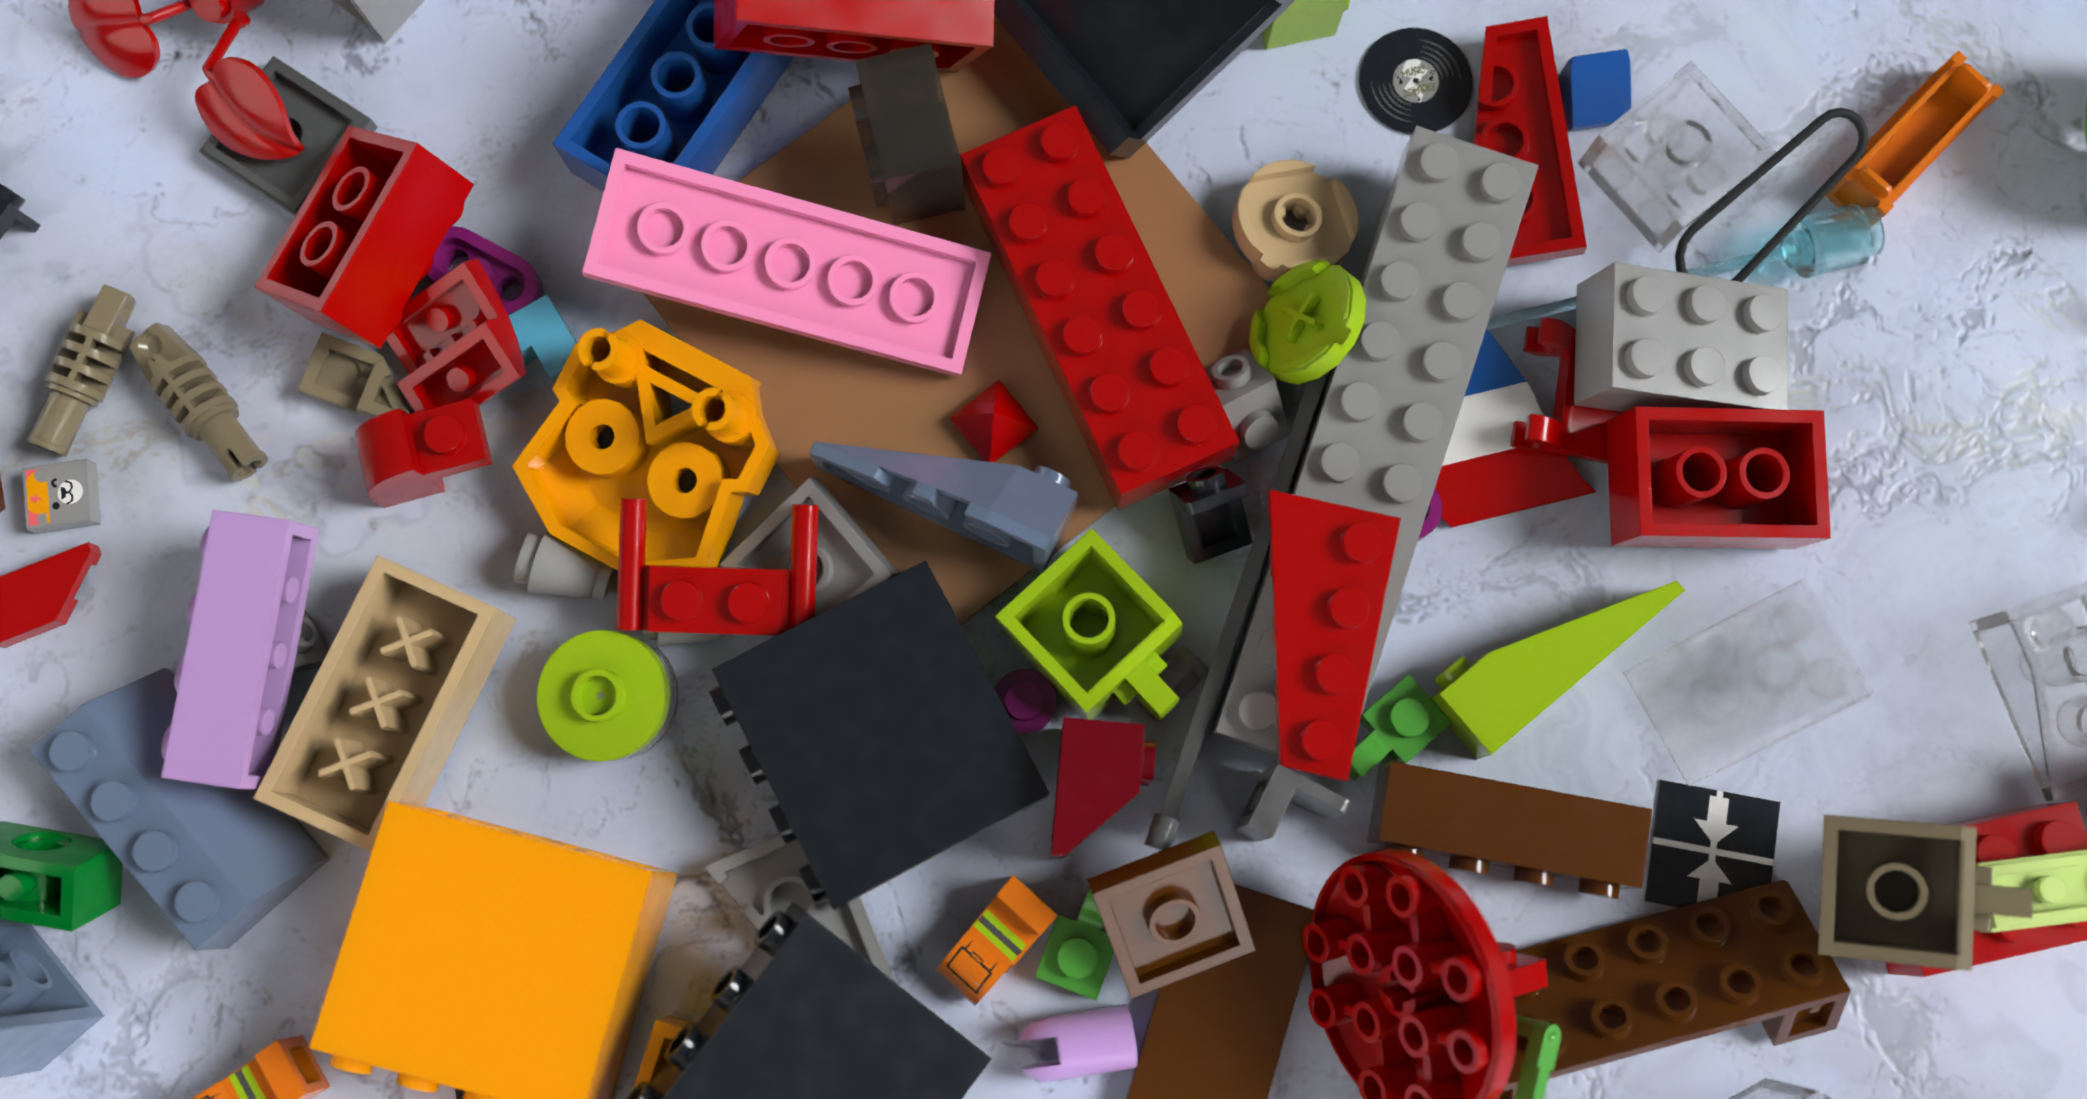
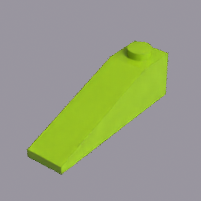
(1517, 682)

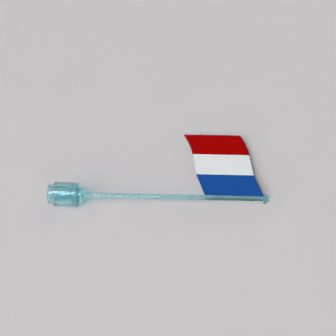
(1491, 479)

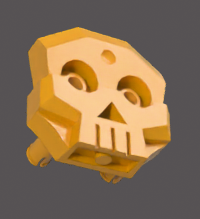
(626, 385)

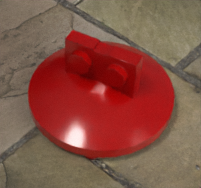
(1414, 981)

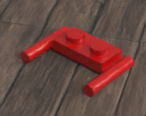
(714, 597)

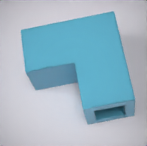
(543, 335)

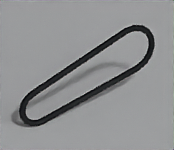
(1762, 170)

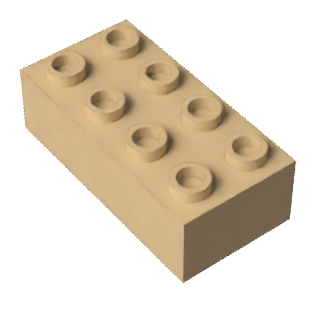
(385, 703)

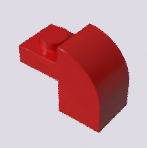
(411, 453)

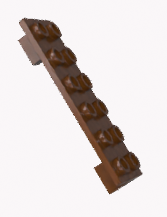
(1684, 979)

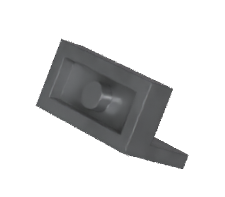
(1272, 796)

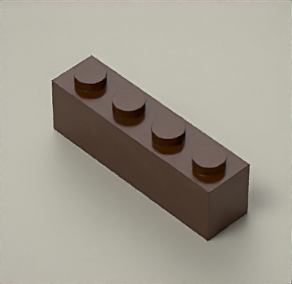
(1511, 827)

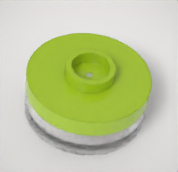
(607, 696)

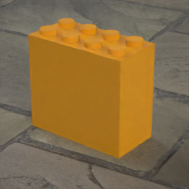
(492, 960)

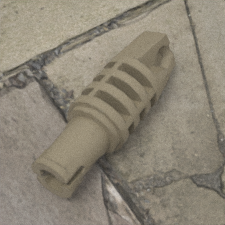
(84, 369)
(196, 399)

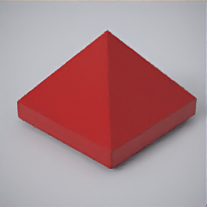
(994, 423)

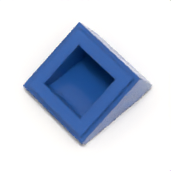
(1596, 88)

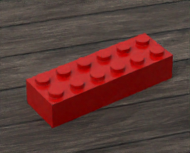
(1097, 307)

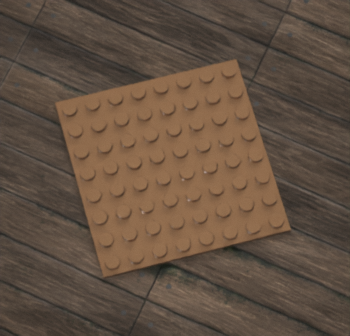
(868, 401)

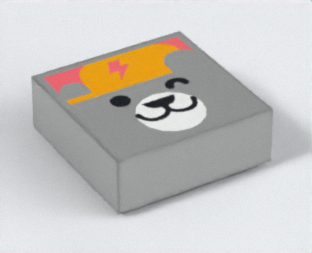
(61, 496)

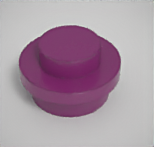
(1027, 699)

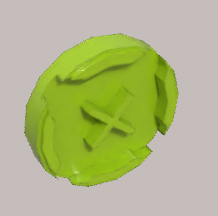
(1308, 322)

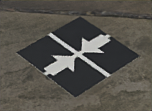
(1709, 844)

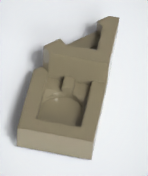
(350, 378)

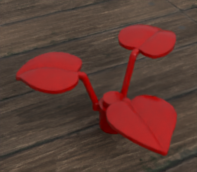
(238, 99)

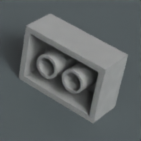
(1679, 341)

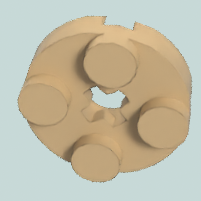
(1294, 187)

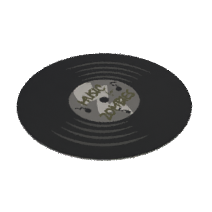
(1415, 80)

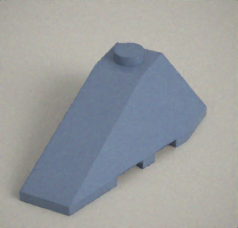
(982, 500)

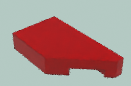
(43, 593)

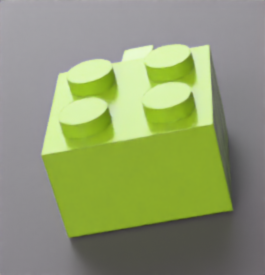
(1095, 630)

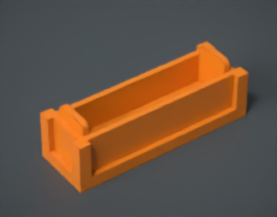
(1916, 136)

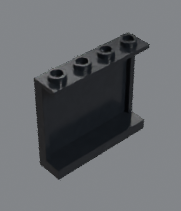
(1133, 59)
(876, 736)
(813, 1025)

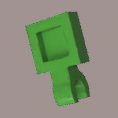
(1397, 725)
(1077, 952)

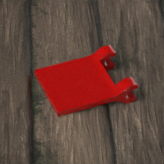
(1573, 428)

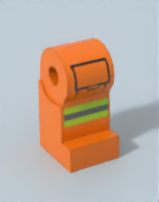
(996, 940)
(274, 1075)

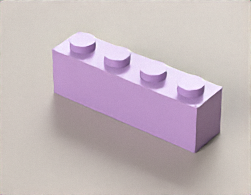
(239, 650)

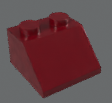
(1096, 776)

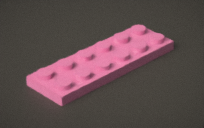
(786, 263)

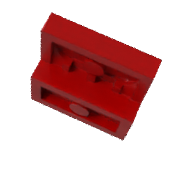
(456, 341)

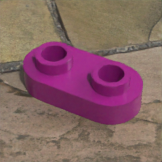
(500, 265)

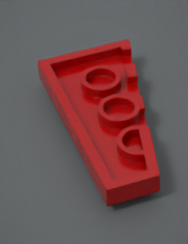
(1525, 119)
(1327, 610)

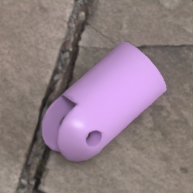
(1086, 1043)

